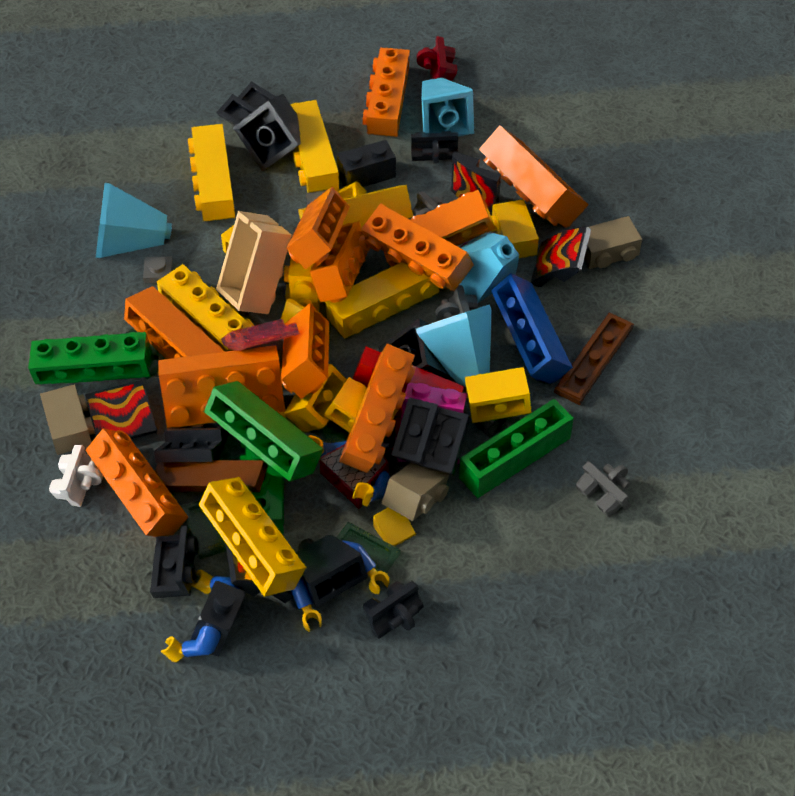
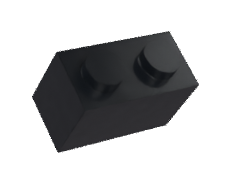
(367, 164)

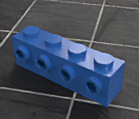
(531, 329)

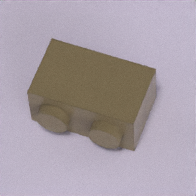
(612, 243)
(66, 418)
(415, 490)

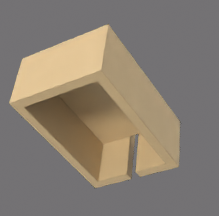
(253, 262)

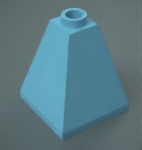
(447, 107)
(128, 224)
(493, 261)
(461, 343)

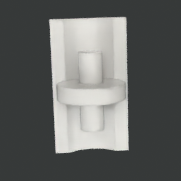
(78, 476)

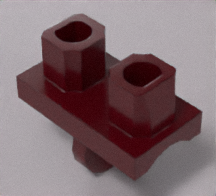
(438, 60)

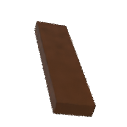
(594, 358)
(197, 475)

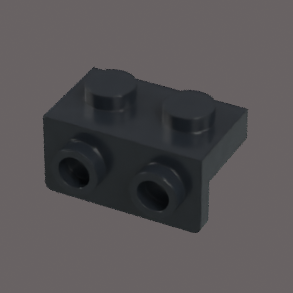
(174, 564)

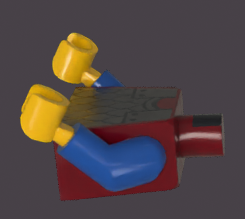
(354, 484)

